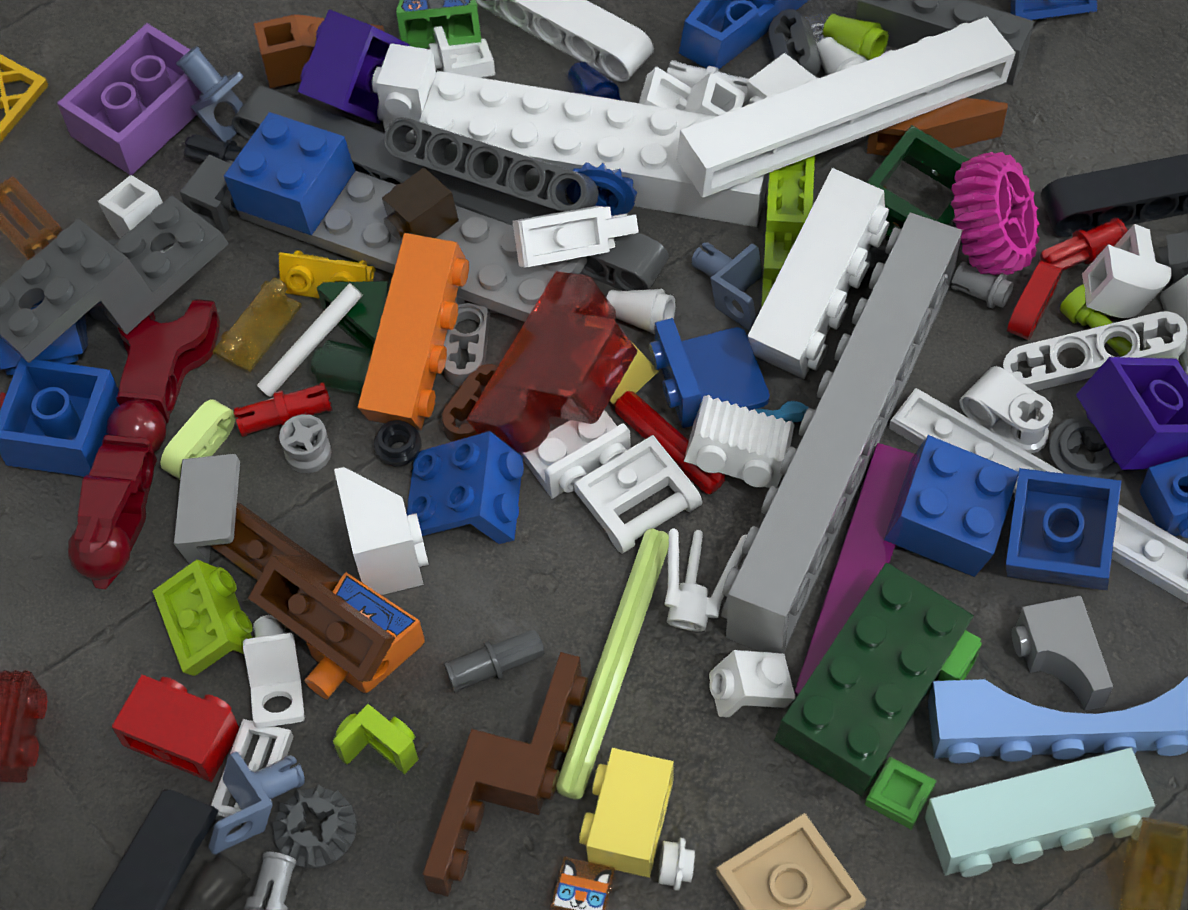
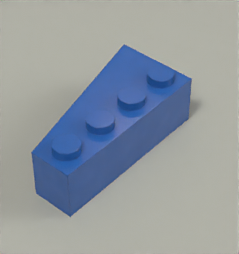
(725, 28)

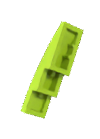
(787, 210)

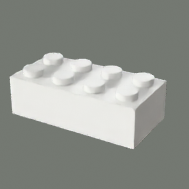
(819, 273)

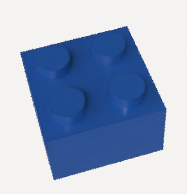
(290, 173)
(56, 416)
(952, 506)
(1063, 528)

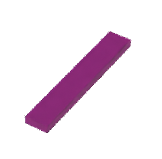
(862, 552)

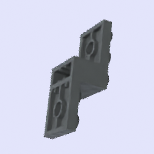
(118, 280)

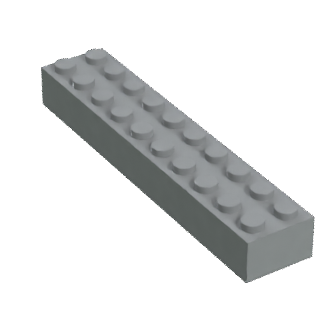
(839, 437)

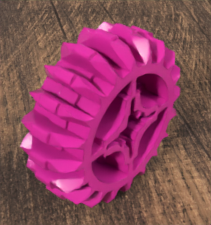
(995, 213)

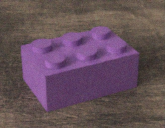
(132, 100)

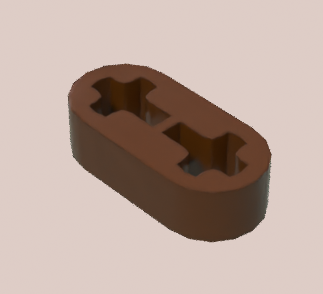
(464, 401)

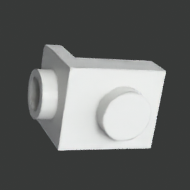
(462, 59)
(751, 680)

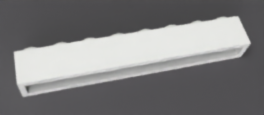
(843, 106)

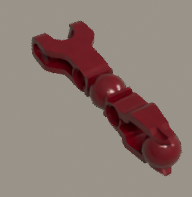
(123, 469)

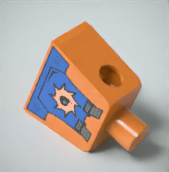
(396, 621)

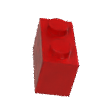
(177, 726)

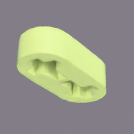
(199, 436)

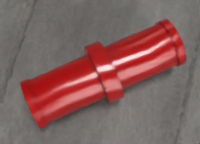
(282, 408)

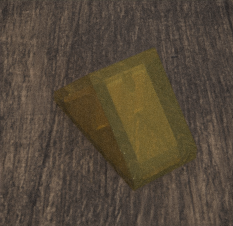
(1155, 866)

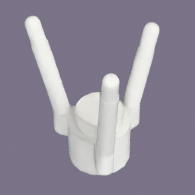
(690, 601)

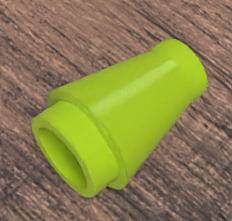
(857, 35)

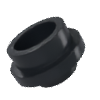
(395, 432)

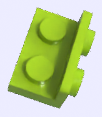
(202, 615)

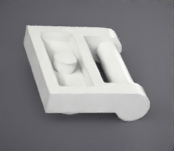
(628, 482)

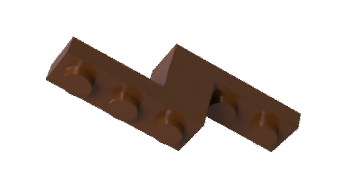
(300, 595)
(505, 775)

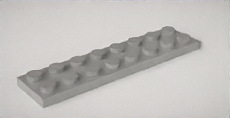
(494, 280)

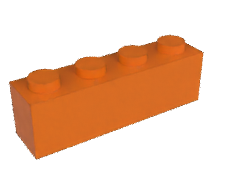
(413, 331)

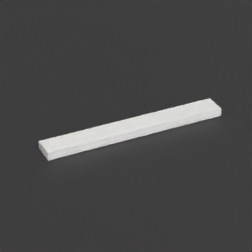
(1137, 542)

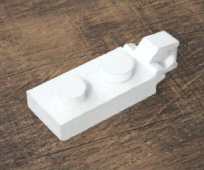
(569, 234)

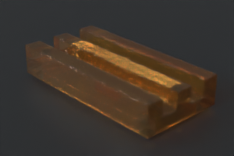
(37, 238)

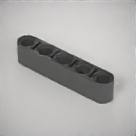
(471, 160)

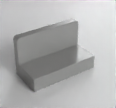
(206, 505)

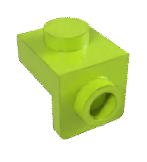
(389, 738)

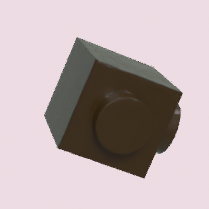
(419, 207)

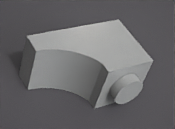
(1061, 642)

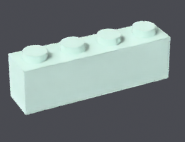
(1038, 813)

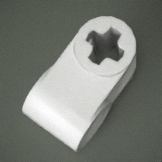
(1009, 406)

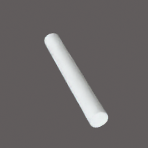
(310, 340)

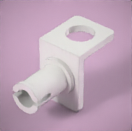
(273, 672)

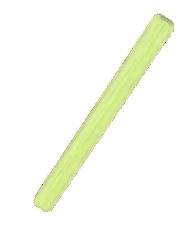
(612, 665)

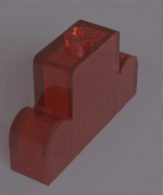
(557, 366)

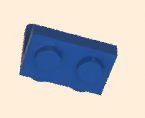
(707, 365)
(468, 484)

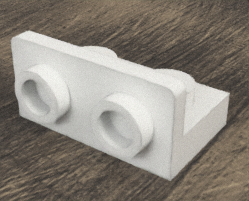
(576, 451)

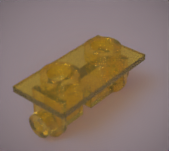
(258, 326)

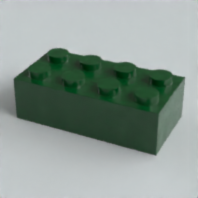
(872, 679)

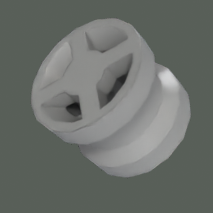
(306, 432)

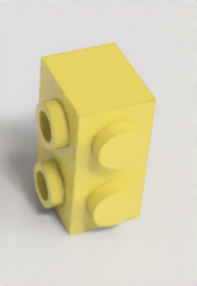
(629, 811)

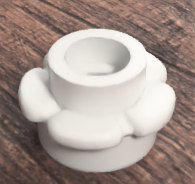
(675, 864)

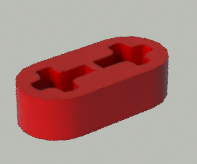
(1034, 300)

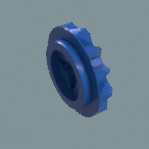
(621, 194)

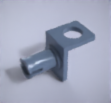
(213, 90)
(731, 279)
(253, 795)

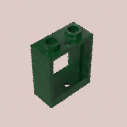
(927, 156)

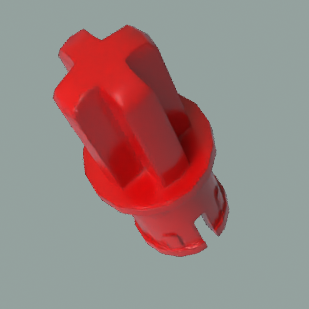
(1084, 245)

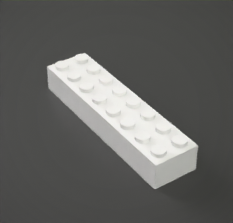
(591, 129)

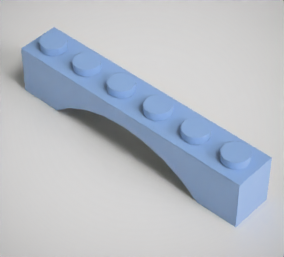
(983, 721)

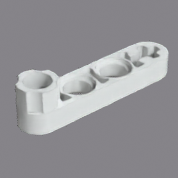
(1092, 344)

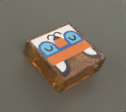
(583, 886)

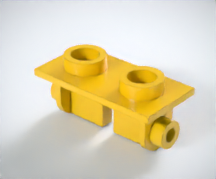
(306, 272)

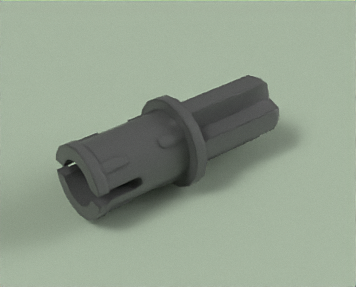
(493, 660)

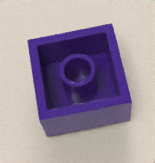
(345, 63)
(1139, 409)

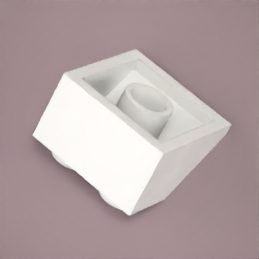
(381, 534)

